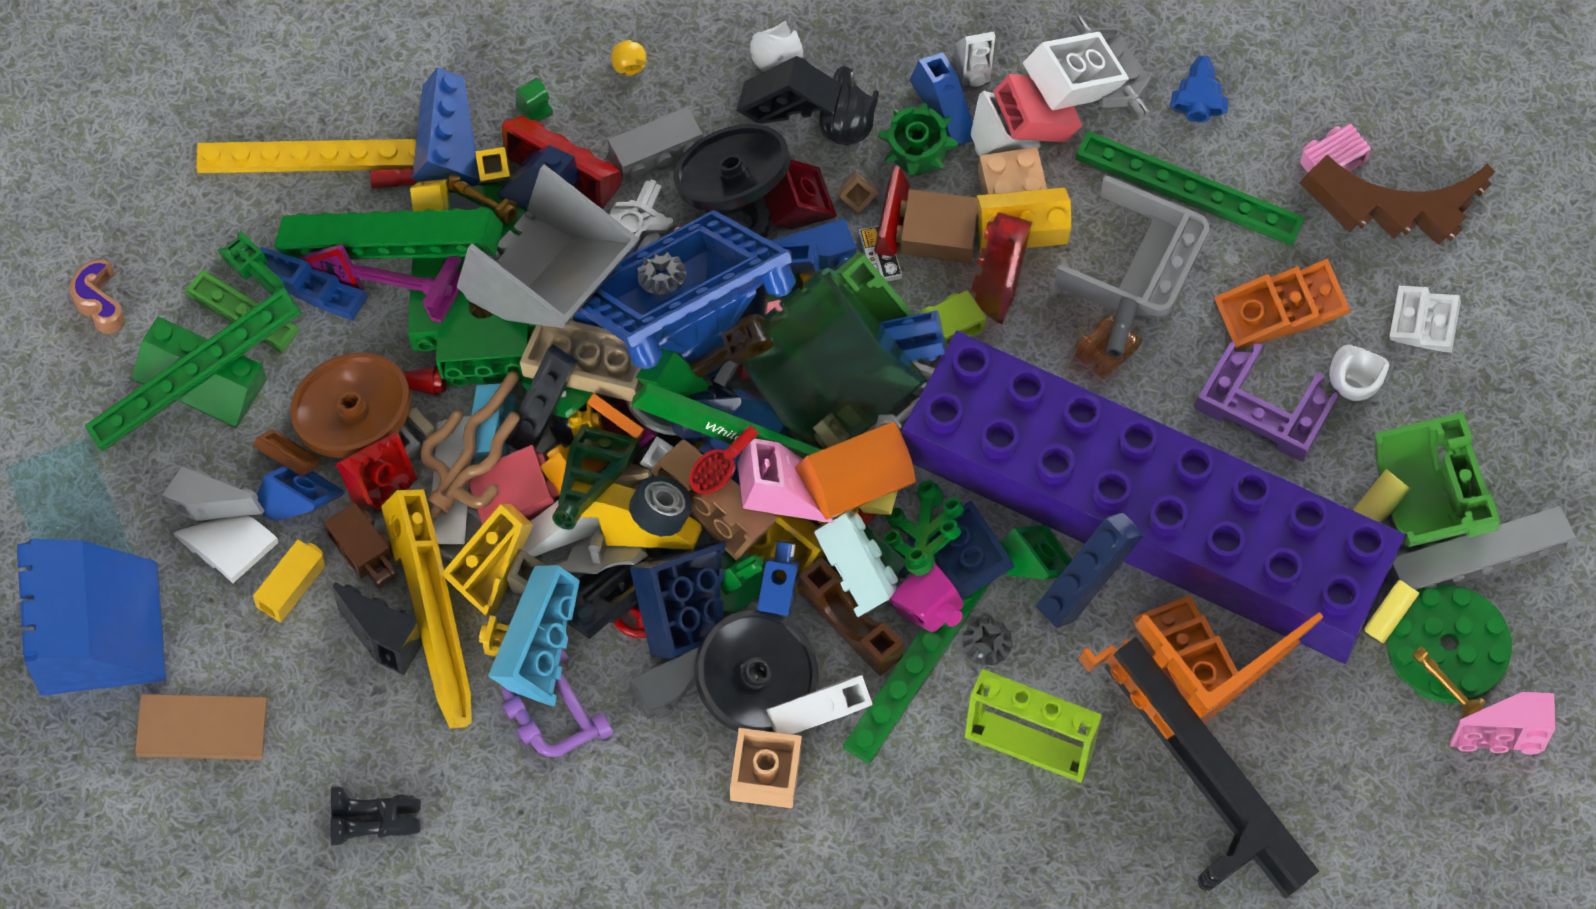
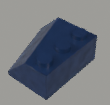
(680, 598)

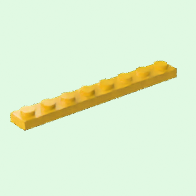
(305, 156)

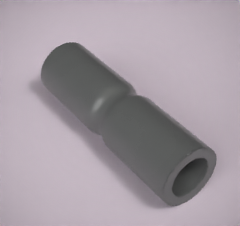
(1120, 330)

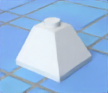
(991, 131)

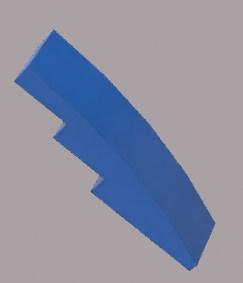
(315, 286)

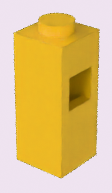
(492, 165)
(289, 580)

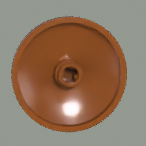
(350, 404)

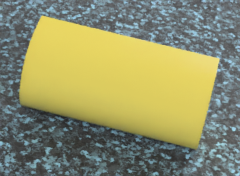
(1382, 497)
(1391, 611)

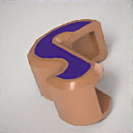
(91, 301)

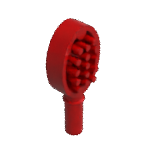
(718, 466)

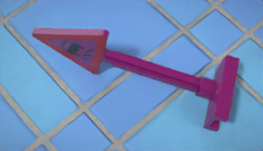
(439, 291)

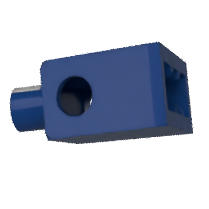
(777, 594)

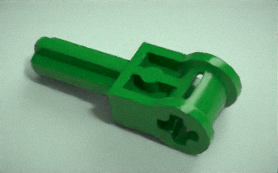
(250, 261)

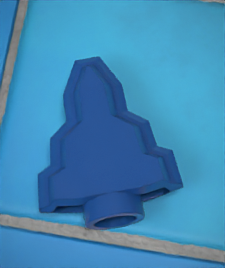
(1200, 93)

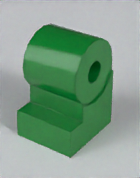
(533, 100)

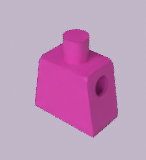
(928, 600)

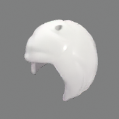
(775, 46)
(1357, 372)

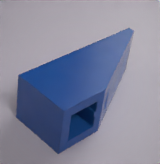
(941, 90)

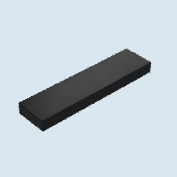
(542, 398)

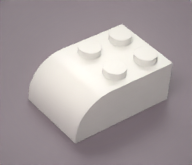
(1075, 70)

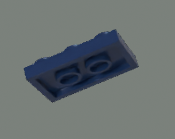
(974, 556)

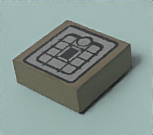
(420, 424)

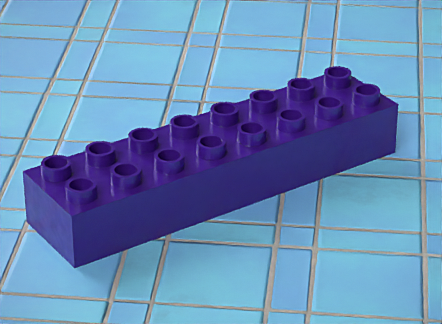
(1204, 513)

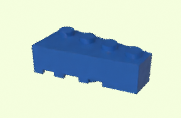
(445, 131)

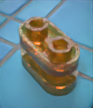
(1091, 348)

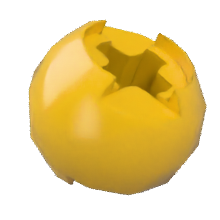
(628, 57)

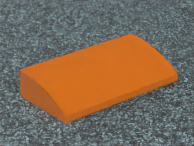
(857, 470)

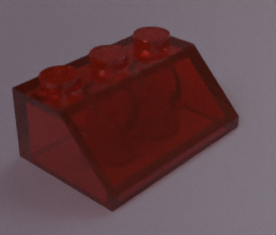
(1001, 265)

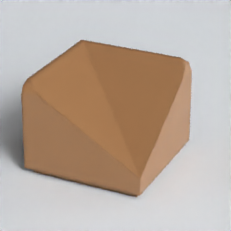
(857, 192)

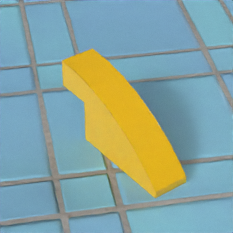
(622, 530)

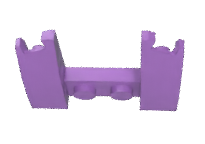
(1293, 433)

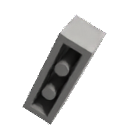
(654, 143)

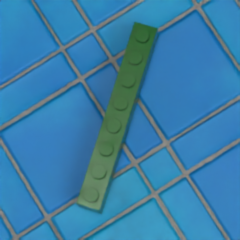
(392, 233)

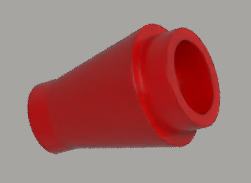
(426, 380)

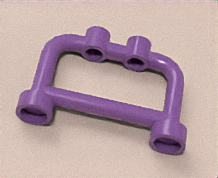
(530, 733)

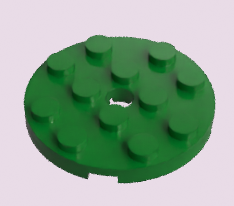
(1467, 618)

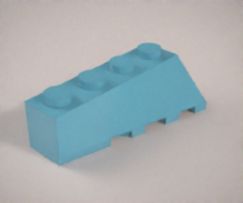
(536, 635)

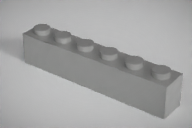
(1468, 558)

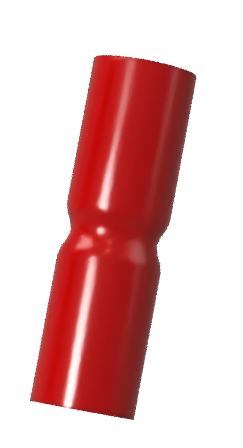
(392, 178)

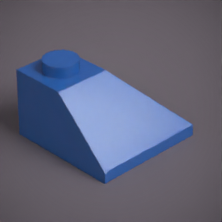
(289, 494)

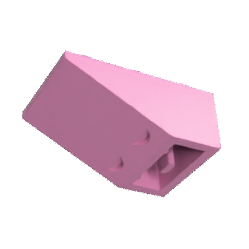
(772, 483)
(1515, 723)

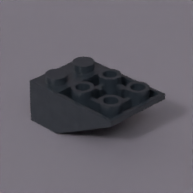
(387, 634)

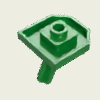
(741, 580)

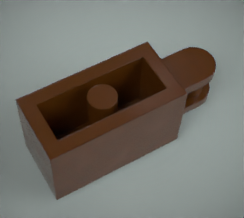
(361, 544)

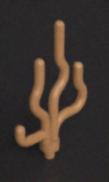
(454, 479)

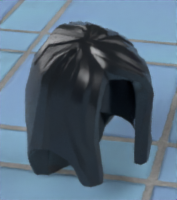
(853, 111)

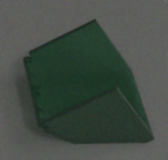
(830, 360)

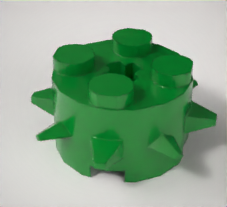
(918, 139)

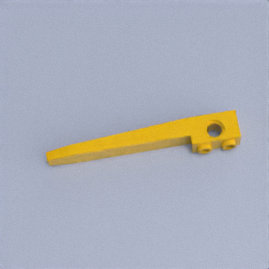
(417, 548)

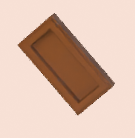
(287, 452)

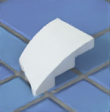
(229, 543)

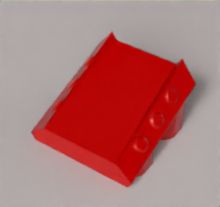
(377, 472)

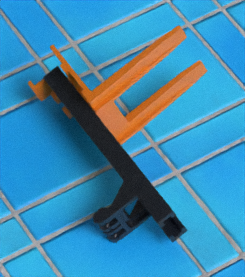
(1183, 731)

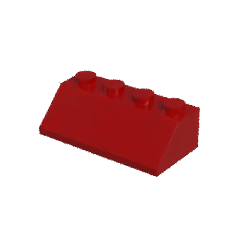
(596, 179)

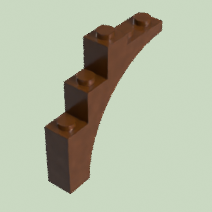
(1357, 201)

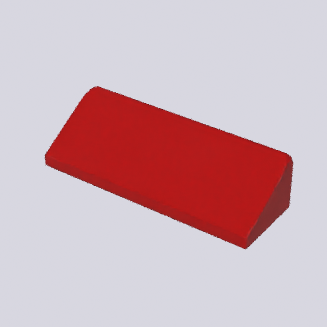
(890, 217)

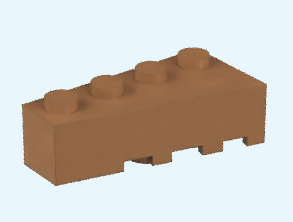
(718, 512)

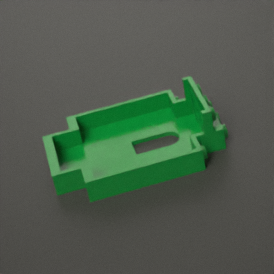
(467, 346)

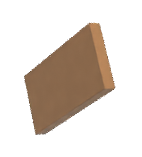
(201, 726)

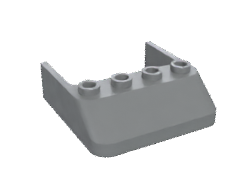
(1160, 261)

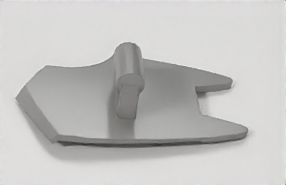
(593, 556)

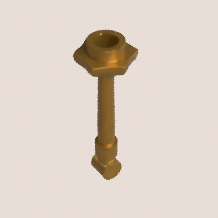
(505, 211)
(1469, 706)

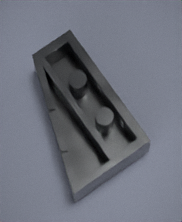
(787, 91)

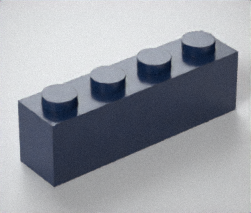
(1089, 570)

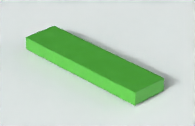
(232, 305)

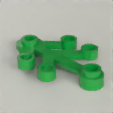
(921, 557)

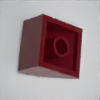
(800, 198)

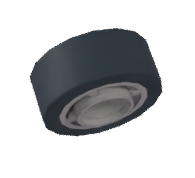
(660, 506)

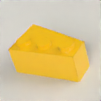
(485, 560)

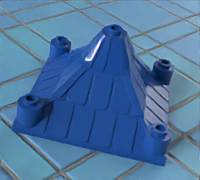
(722, 277)

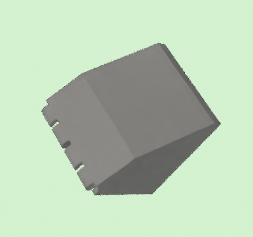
(554, 264)

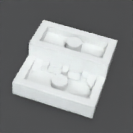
(1425, 318)

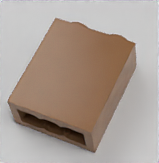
(938, 226)

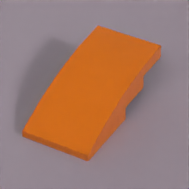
(1282, 304)
(1194, 643)

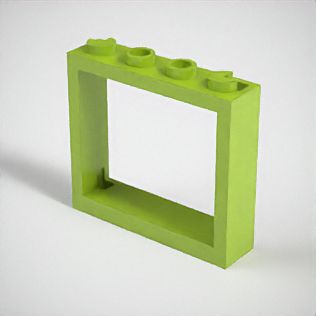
(1037, 708)

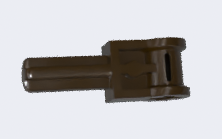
(739, 345)

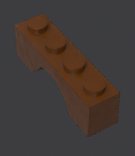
(869, 638)

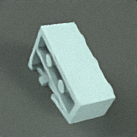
(857, 561)

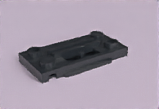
(606, 596)

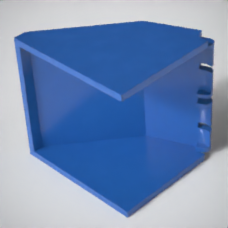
(90, 616)

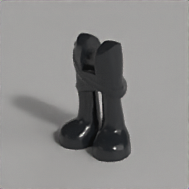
(385, 808)

